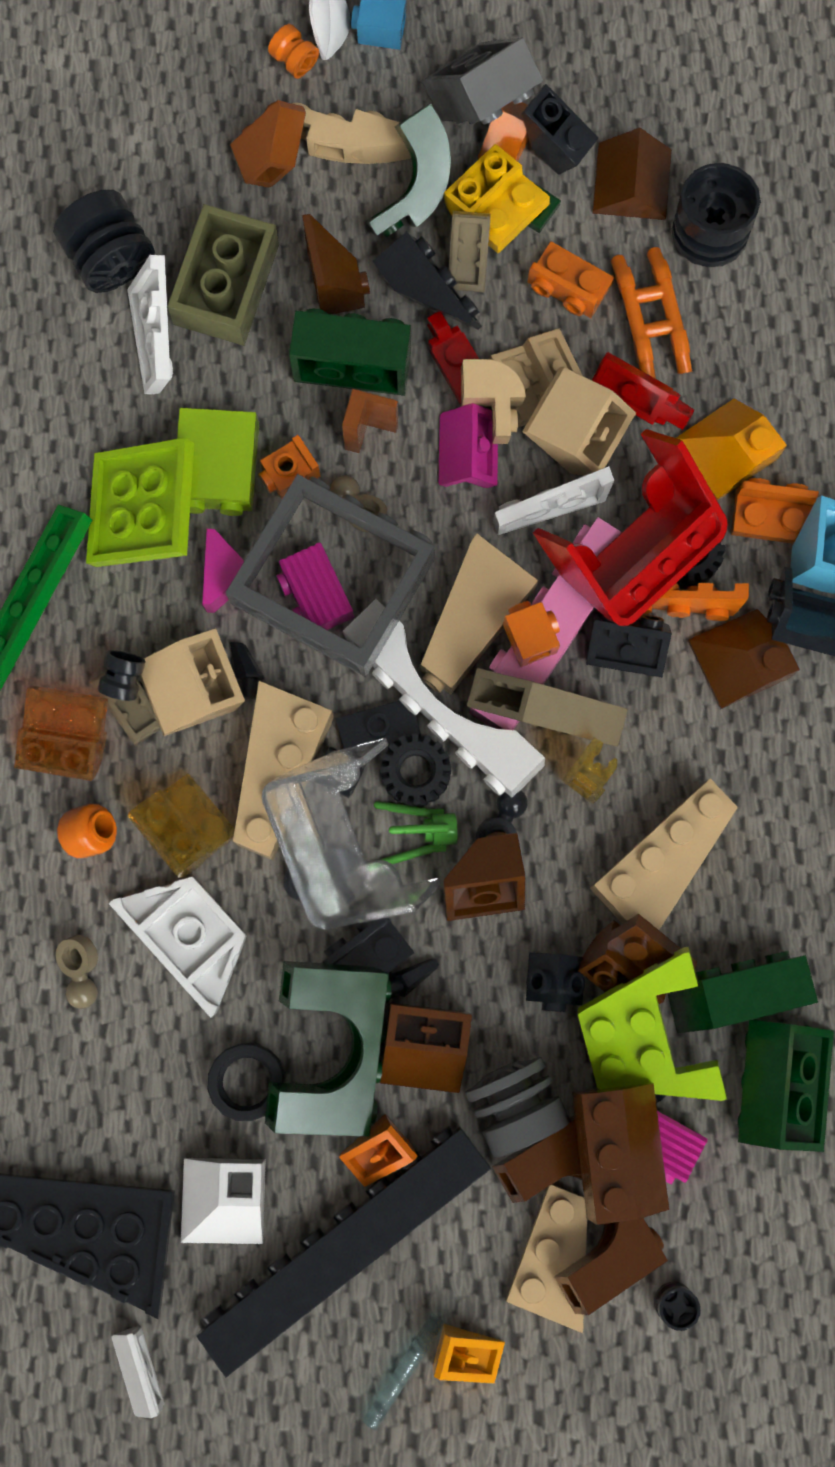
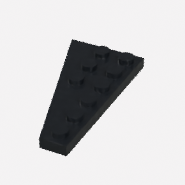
(92, 1233)

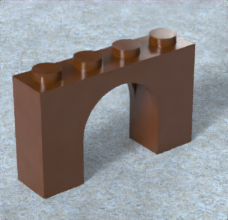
(625, 1248)

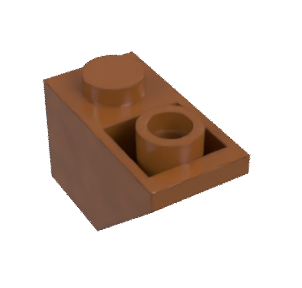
(270, 144)

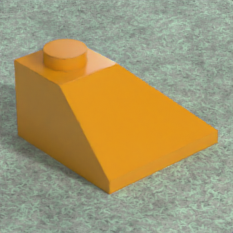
(732, 446)

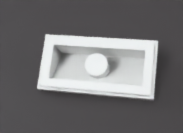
(138, 1372)

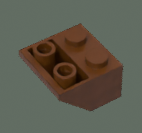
(425, 1047)

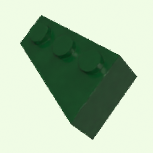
(743, 993)

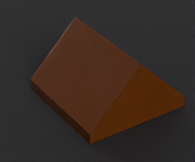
(632, 176)

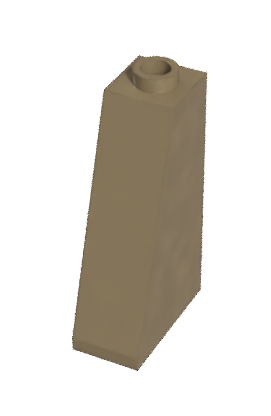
(546, 707)

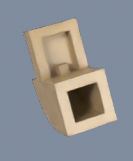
(495, 386)

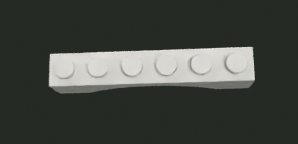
(499, 753)

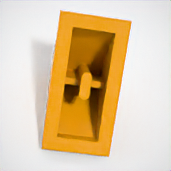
(467, 1356)

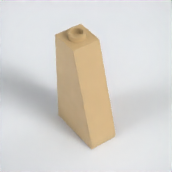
(474, 613)

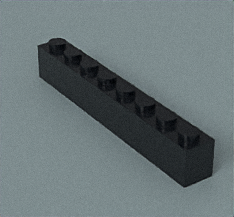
(342, 1251)

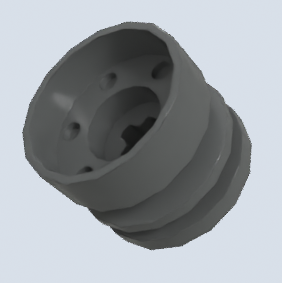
(517, 1107)

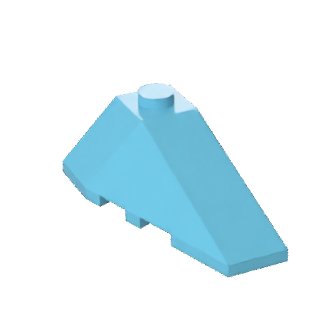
(815, 548)

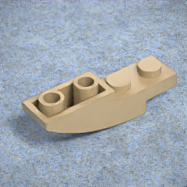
(364, 140)

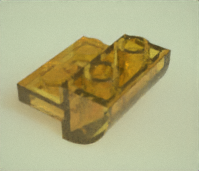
(182, 825)

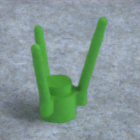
(437, 828)

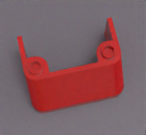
(656, 548)

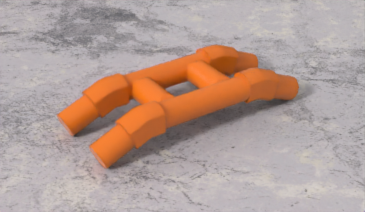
(661, 291)

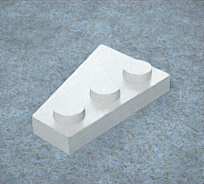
(150, 324)

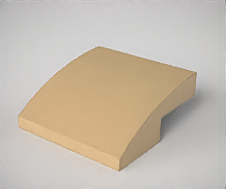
(536, 366)

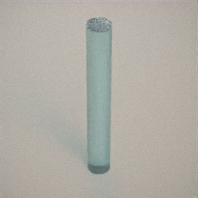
(403, 1371)

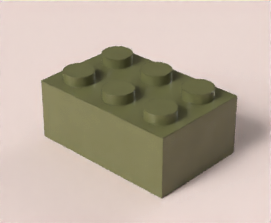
(223, 274)

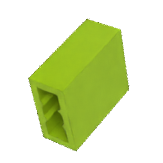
(222, 458)

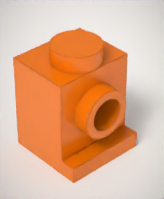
(293, 452)

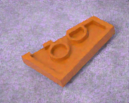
(704, 600)

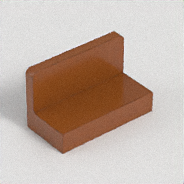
(367, 410)

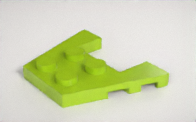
(630, 1040)

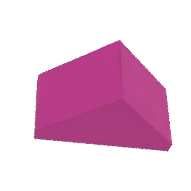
(219, 571)

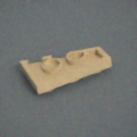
(552, 1246)

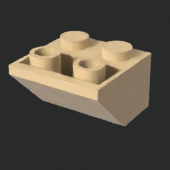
(579, 422)
(191, 682)

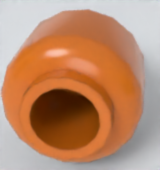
(86, 831)

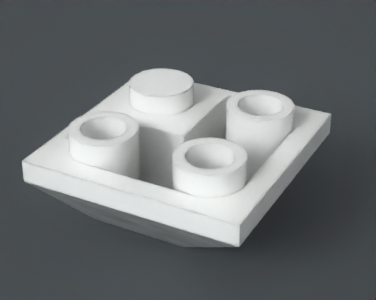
(223, 1201)

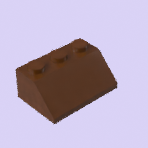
(620, 1153)

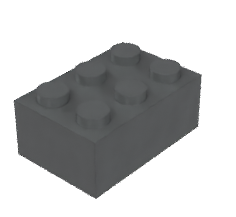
(483, 81)

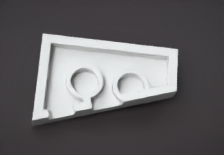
(554, 502)

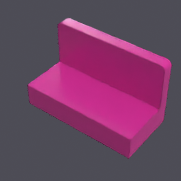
(467, 447)

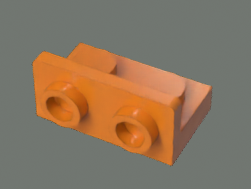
(569, 280)
(771, 510)

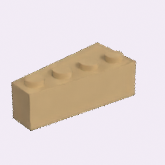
(282, 738)
(665, 861)

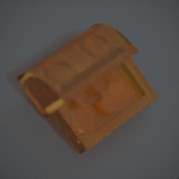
(62, 733)

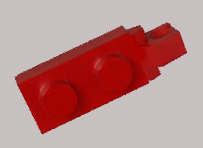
(449, 350)
(643, 393)

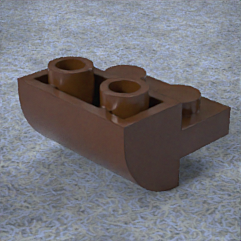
(625, 952)

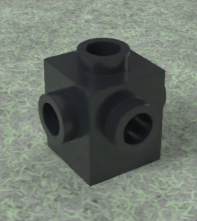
(554, 981)

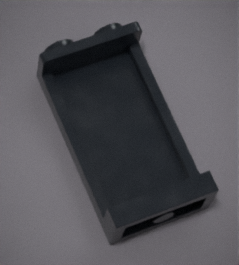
(801, 616)

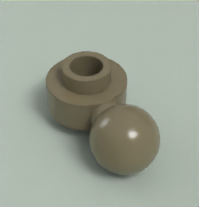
(348, 485)
(75, 959)

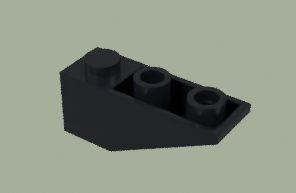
(415, 276)

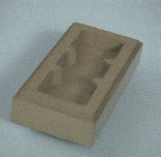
(469, 250)
(134, 716)

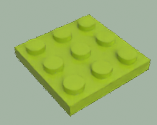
(140, 503)

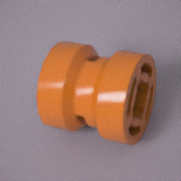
(293, 50)

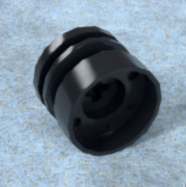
(715, 214)
(103, 240)

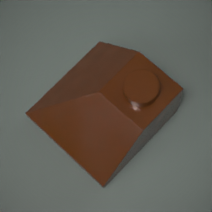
(334, 270)
(742, 658)
(487, 879)

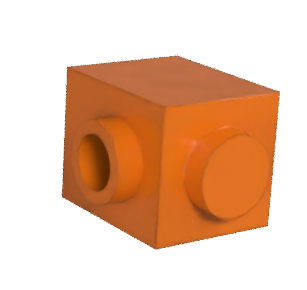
(531, 632)

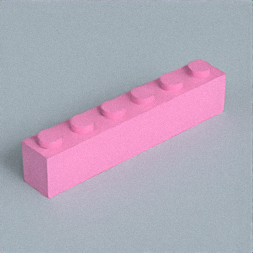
(571, 613)

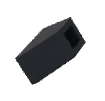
(556, 131)

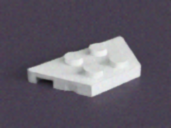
(187, 936)

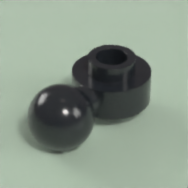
(508, 809)

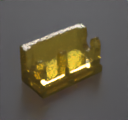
(587, 777)

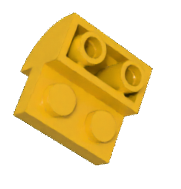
(498, 187)

